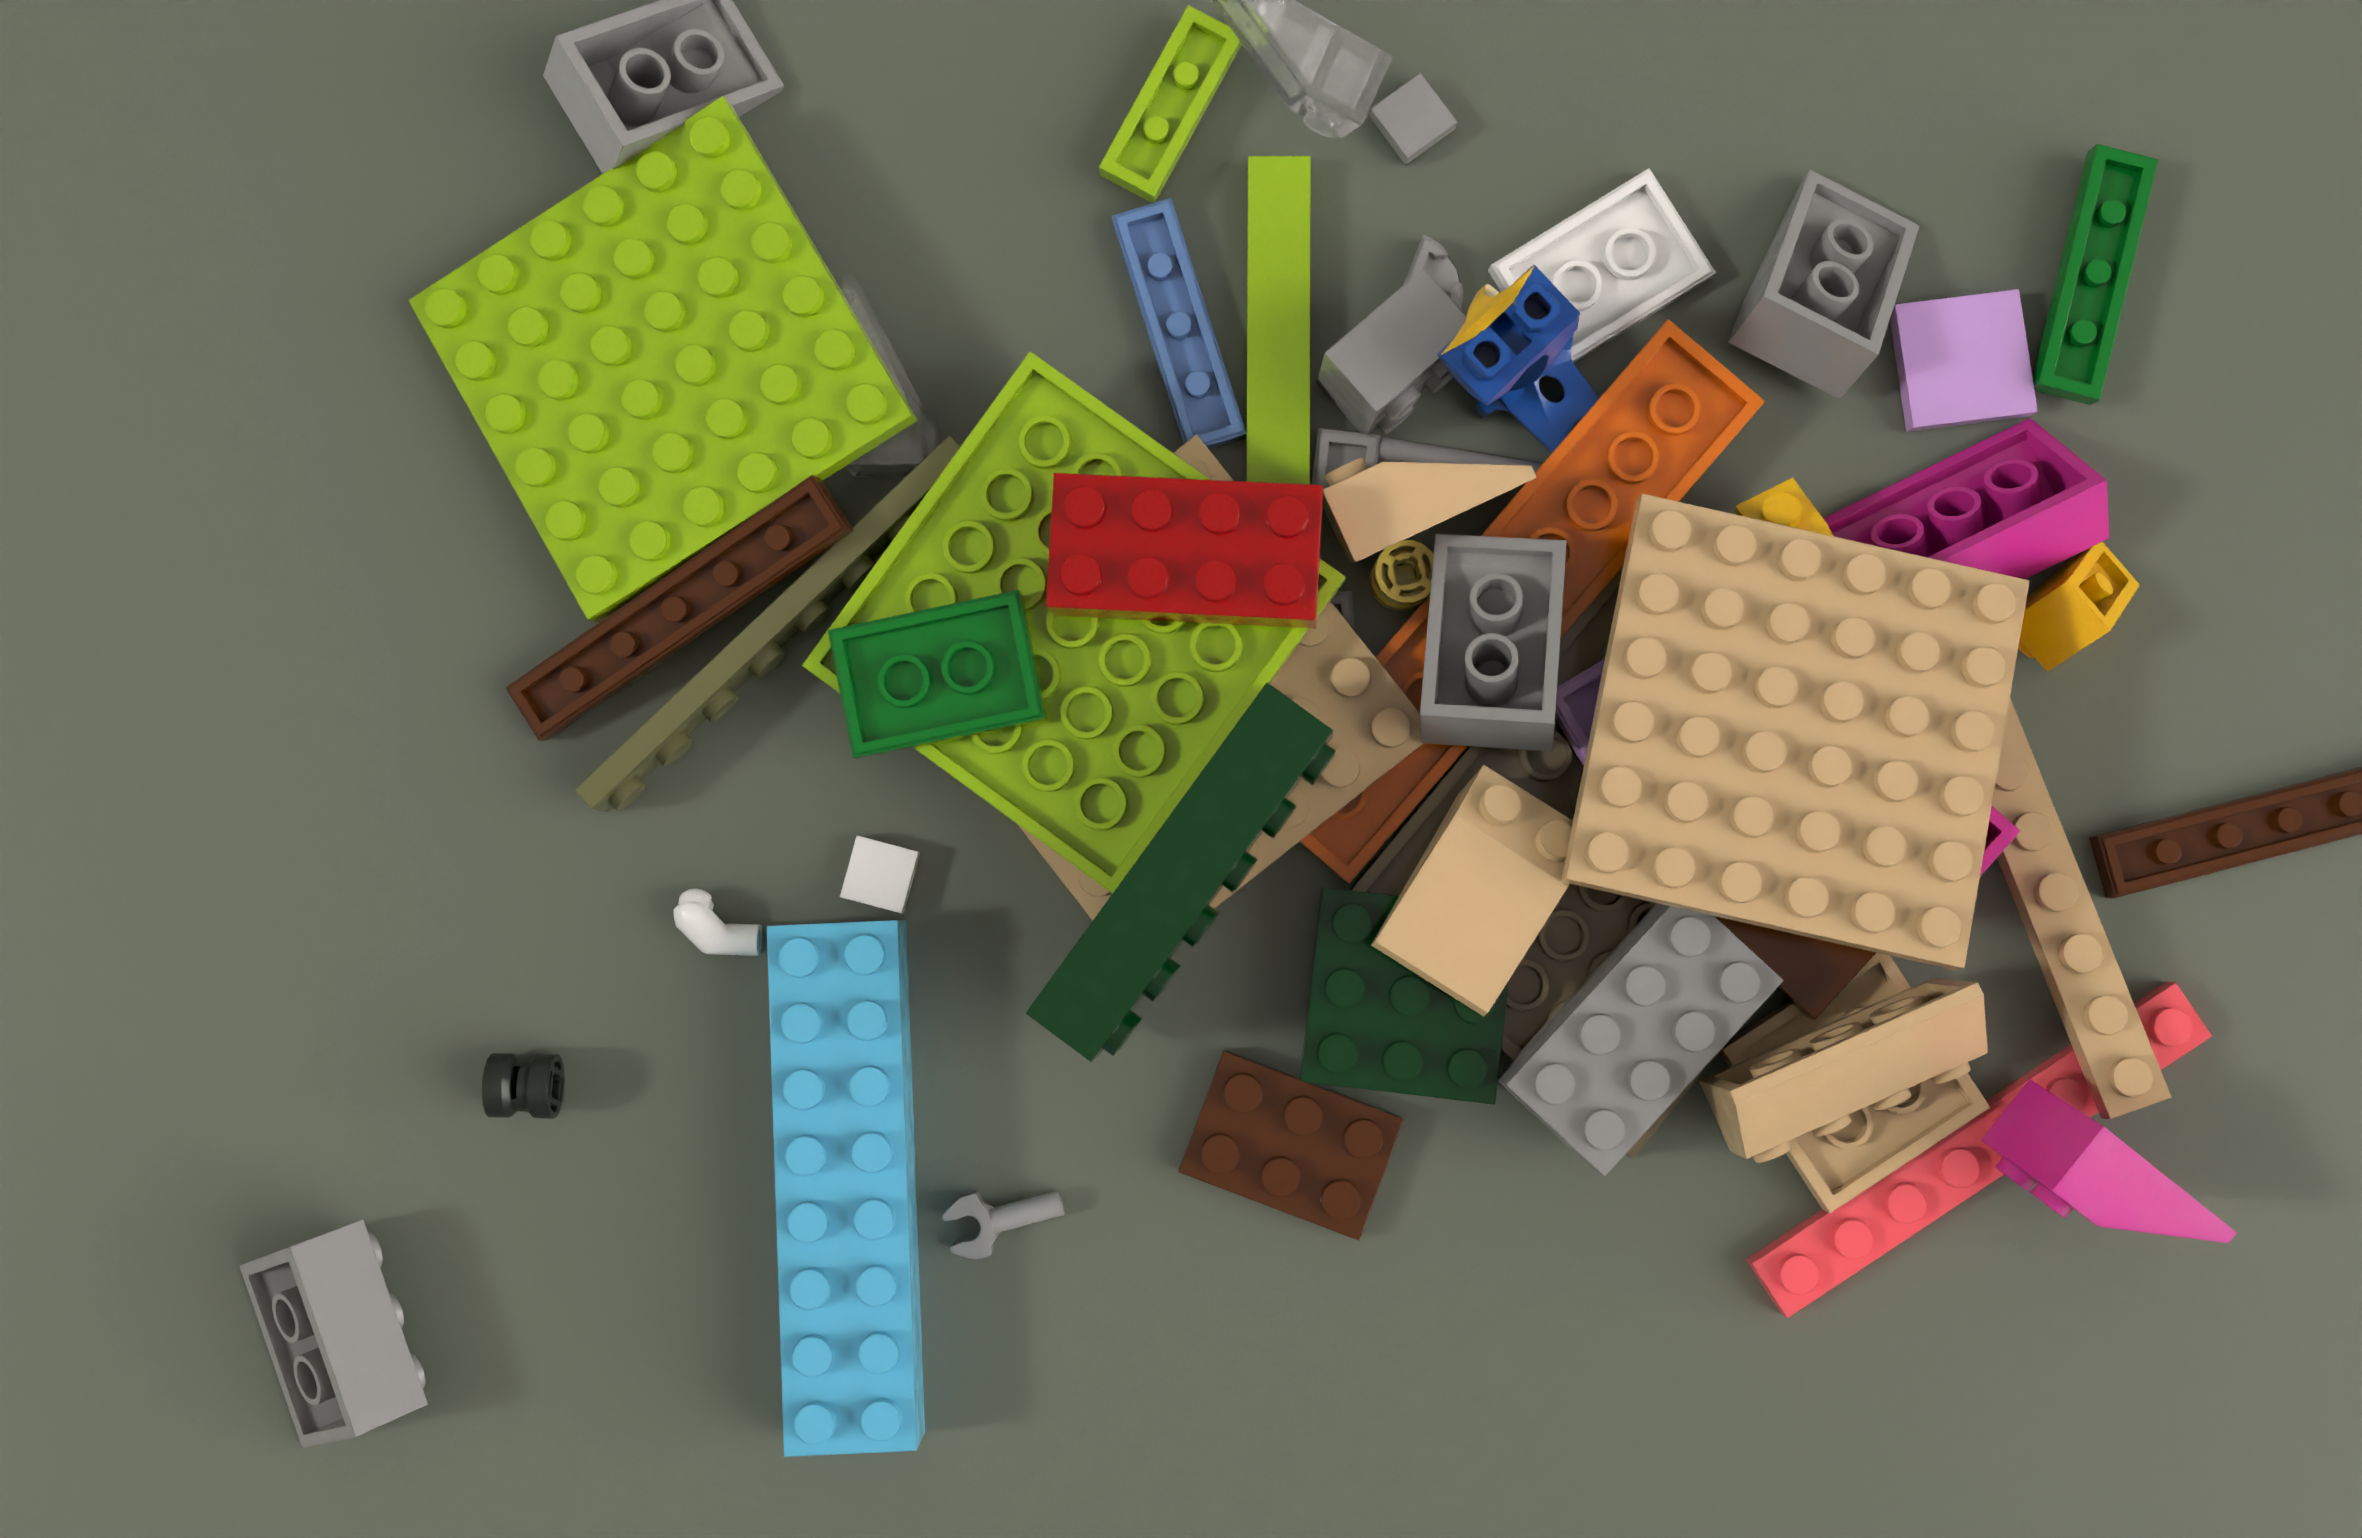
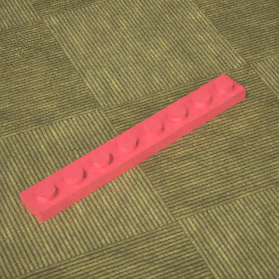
(1841, 1243)

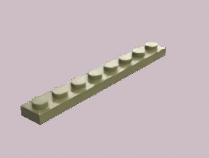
(760, 644)

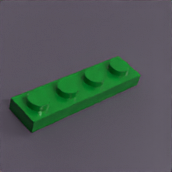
(2094, 274)

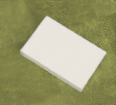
(1614, 261)

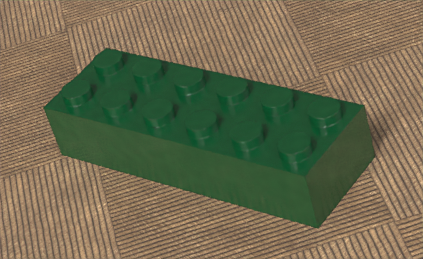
(1181, 873)

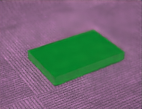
(937, 674)

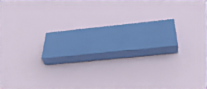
(1178, 324)

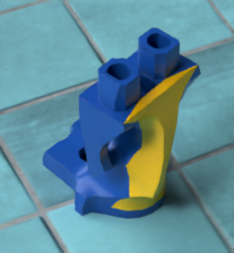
(1511, 345)

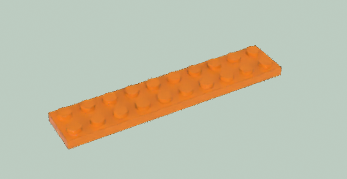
(1642, 436)

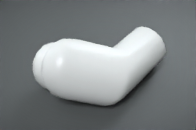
(709, 933)

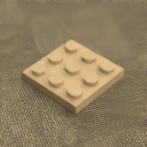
(1876, 1141)

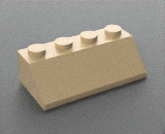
(1848, 1066)

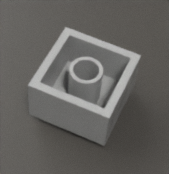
(1392, 356)

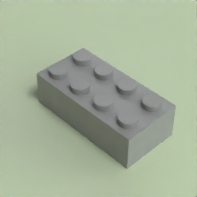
(1638, 1032)

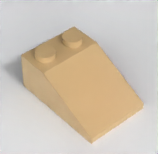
(1400, 499)
(1480, 891)

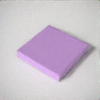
(1962, 360)

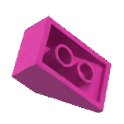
(2092, 1171)

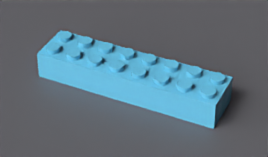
(845, 1188)

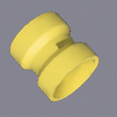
(1397, 585)

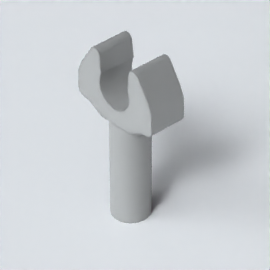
(999, 1219)

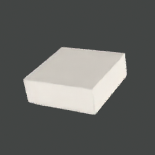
(880, 874)

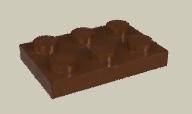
(1291, 1145)

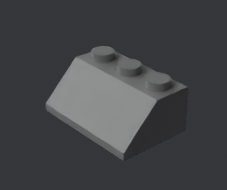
(335, 1335)

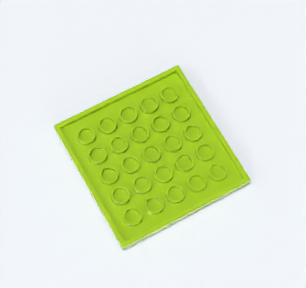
(660, 359)
(1124, 699)

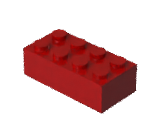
(1185, 550)

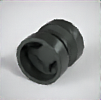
(523, 1085)

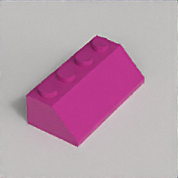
(1991, 507)

